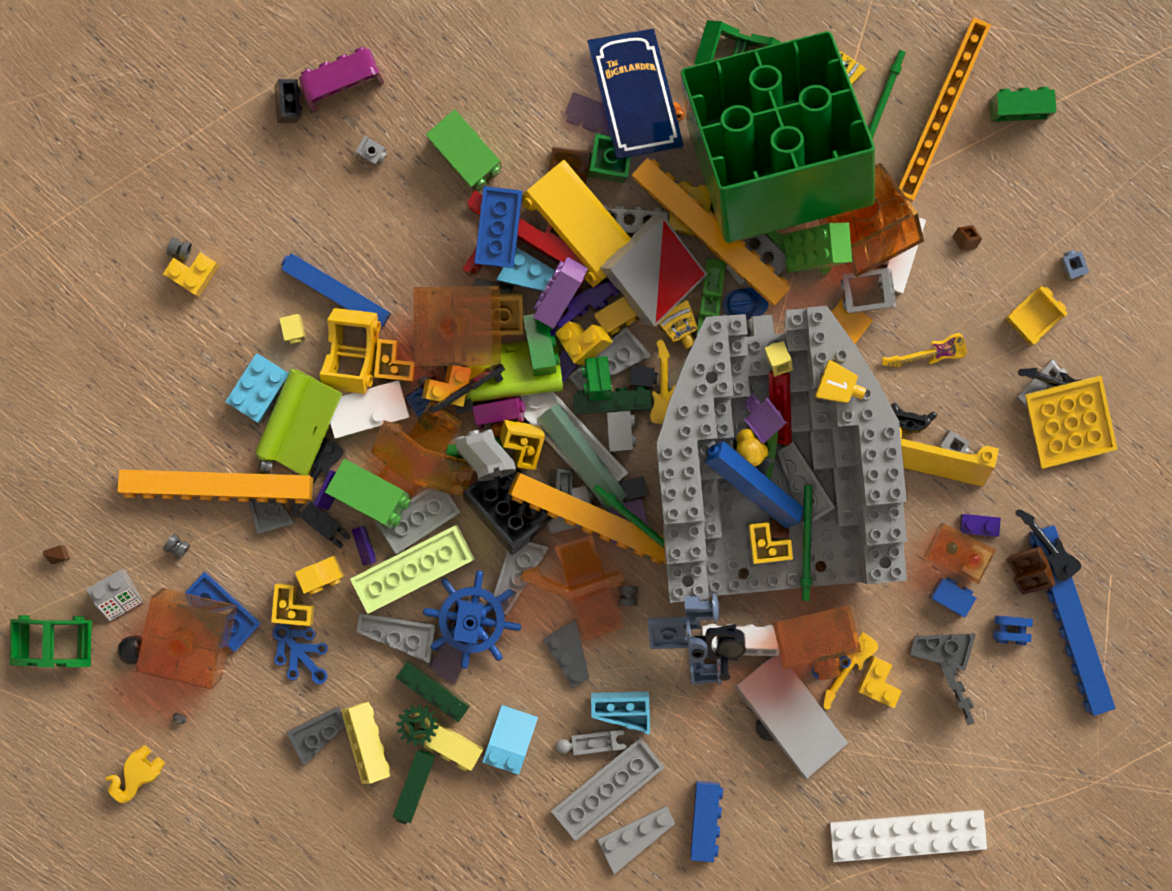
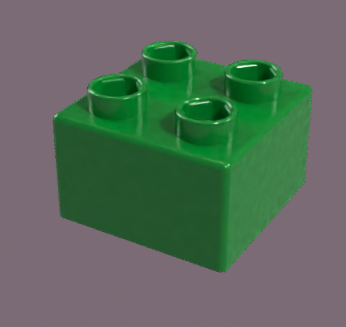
(779, 136)

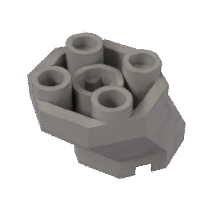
(485, 455)

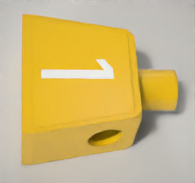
(838, 384)

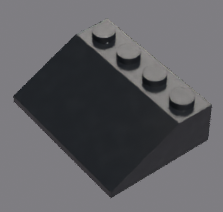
(507, 519)

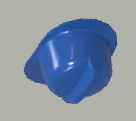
(746, 302)

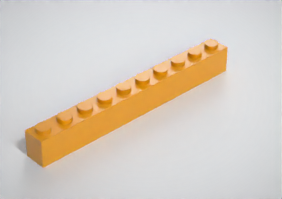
(943, 108)
(707, 230)
(215, 485)
(582, 513)

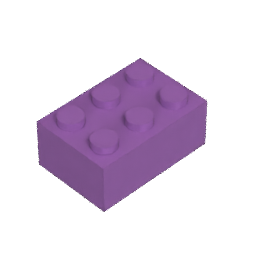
(559, 292)

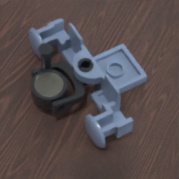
(671, 633)

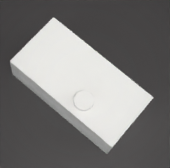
(367, 411)

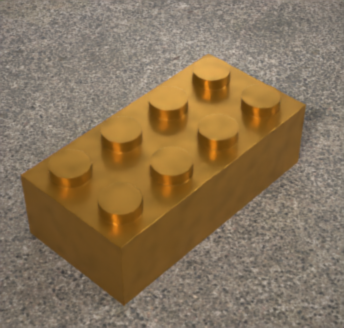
(511, 314)

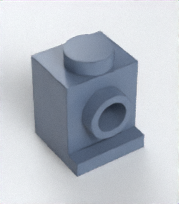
(1080, 264)

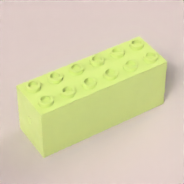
(412, 569)

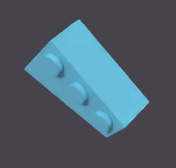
(527, 273)
(622, 708)

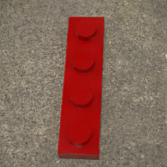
(781, 398)

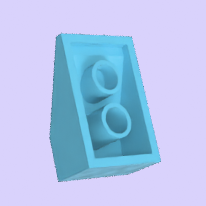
(510, 739)

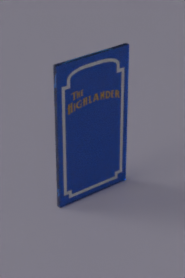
(635, 93)

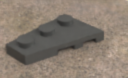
(269, 515)
(943, 647)
(568, 652)
(958, 687)
(315, 733)

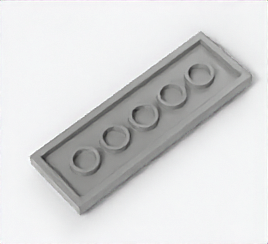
(607, 788)

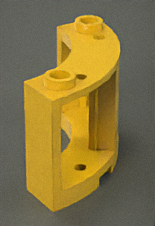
(329, 373)

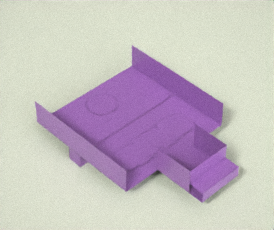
(765, 418)

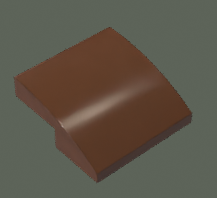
(576, 159)
(1031, 570)

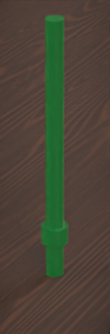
(894, 70)
(611, 500)
(806, 580)

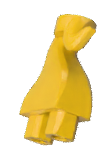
(136, 773)

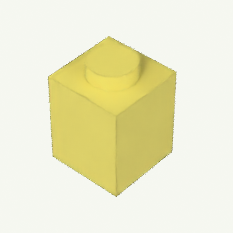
(292, 328)
(778, 358)

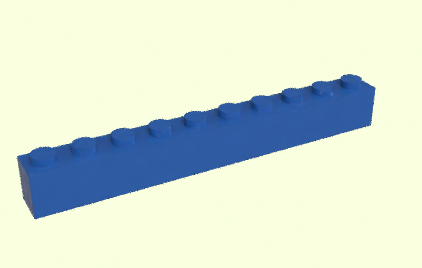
(1077, 636)

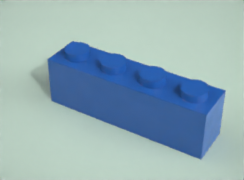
(705, 821)

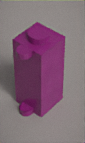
(499, 411)

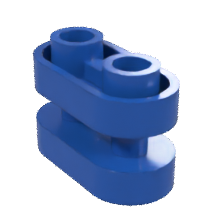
(1020, 637)

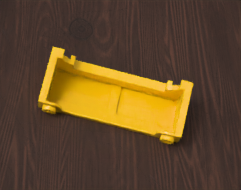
(577, 218)
(949, 464)

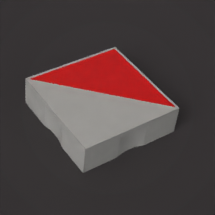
(654, 270)

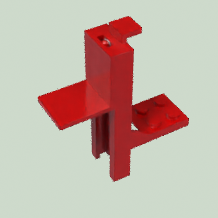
(545, 242)

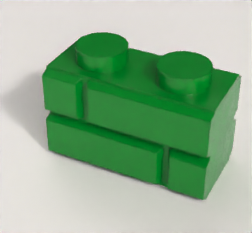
(598, 378)

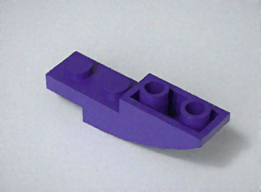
(595, 297)

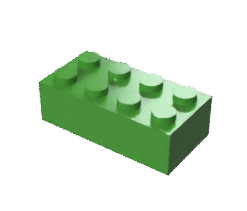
(818, 247)

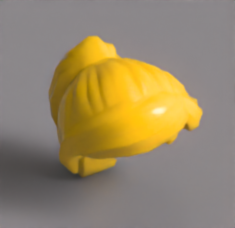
(751, 447)

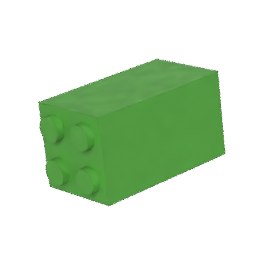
(464, 151)
(368, 494)

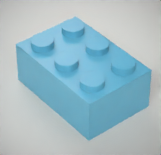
(258, 388)

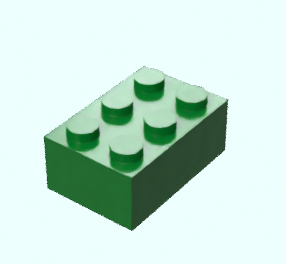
(1022, 104)

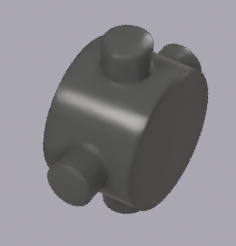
(180, 718)

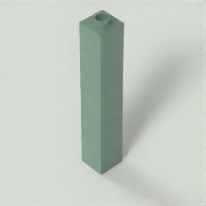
(580, 453)

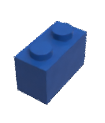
(952, 596)

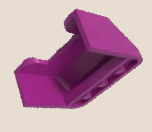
(339, 75)

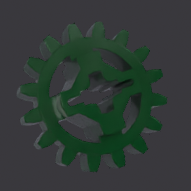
(428, 730)

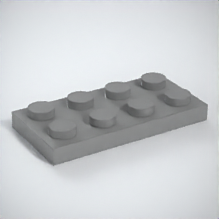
(424, 514)

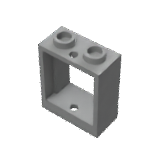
(888, 288)

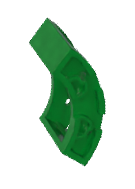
(711, 36)
(20, 642)

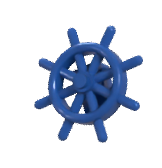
(470, 618)

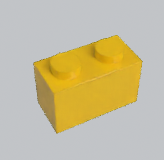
(615, 316)

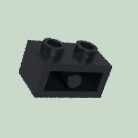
(287, 100)

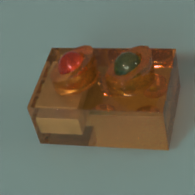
(959, 553)

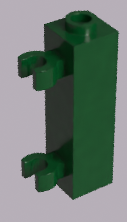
(414, 786)

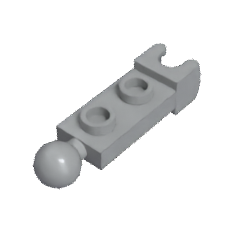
(592, 742)

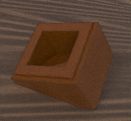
(967, 238)
(778, 530)
(56, 554)

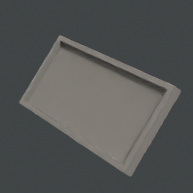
(791, 715)

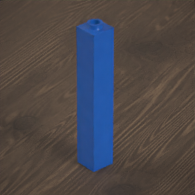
(331, 287)
(754, 484)

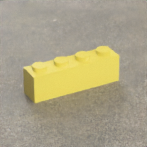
(365, 743)
(450, 745)

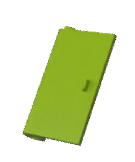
(517, 376)
(298, 412)

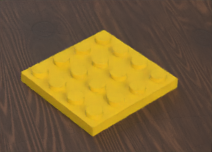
(1071, 422)

